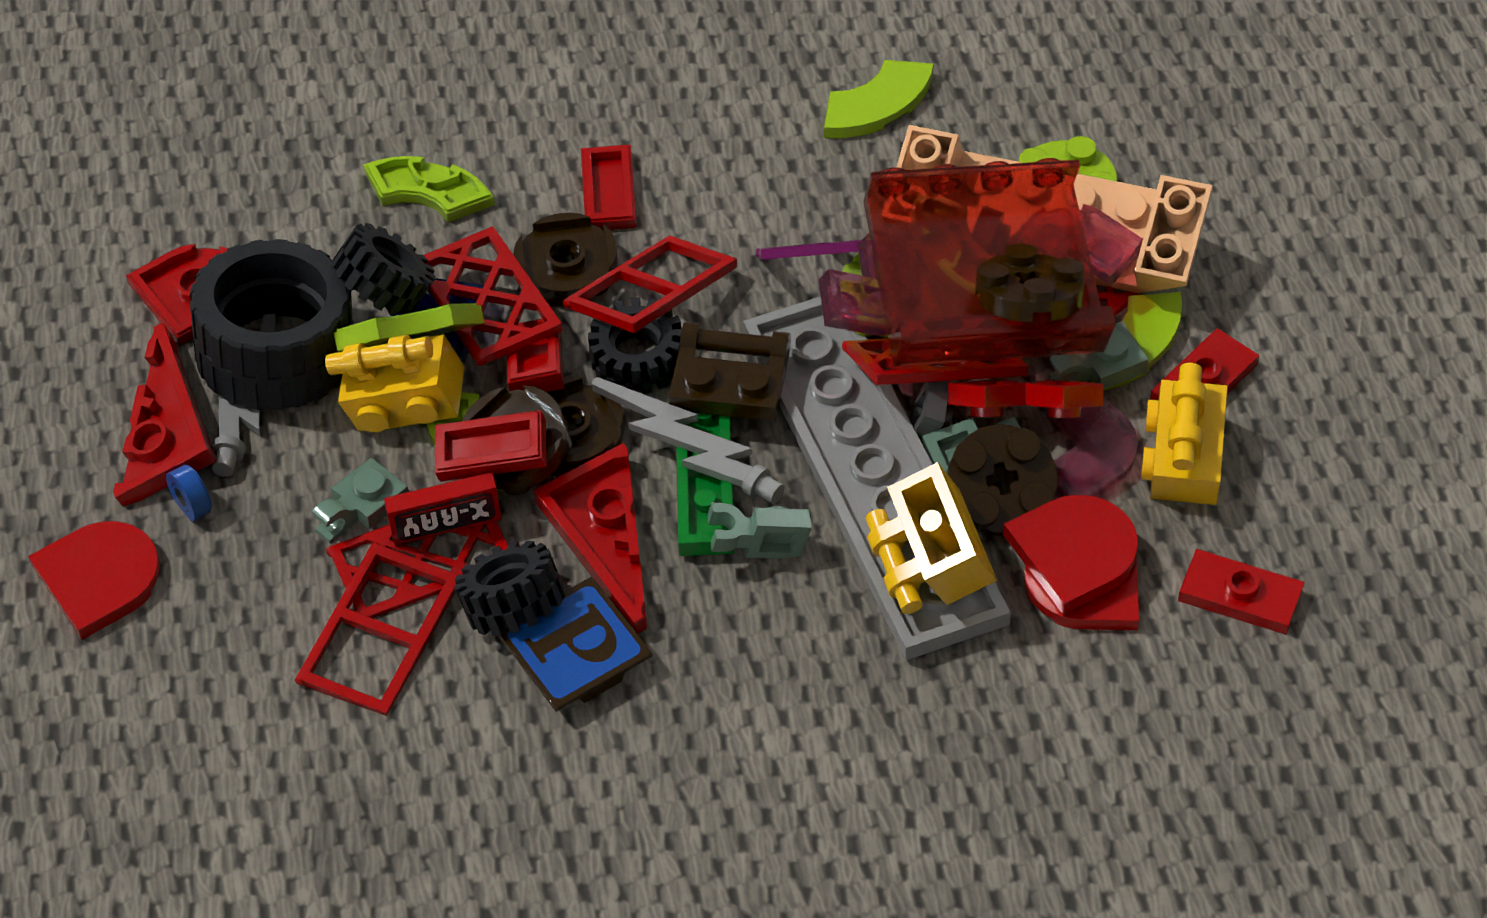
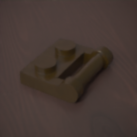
(729, 385)

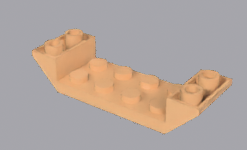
(1164, 217)

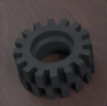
(383, 269)
(639, 368)
(509, 588)

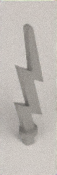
(228, 446)
(715, 454)

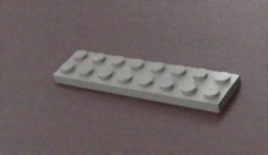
(856, 448)

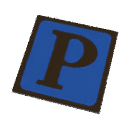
(577, 647)

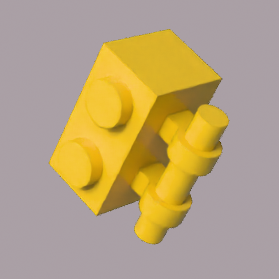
(398, 382)
(1187, 439)
(941, 537)

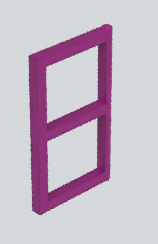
(807, 249)

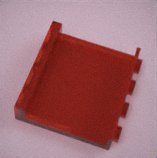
(947, 220)

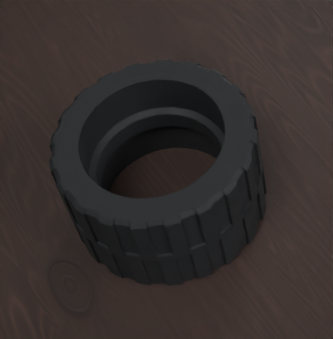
(260, 280)

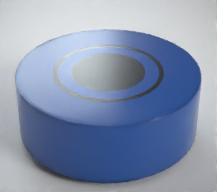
(189, 492)

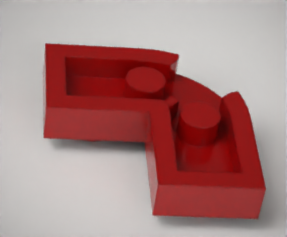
(1061, 397)

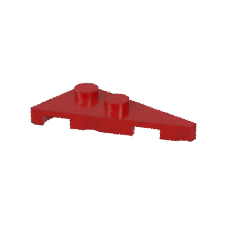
(163, 424)
(598, 523)

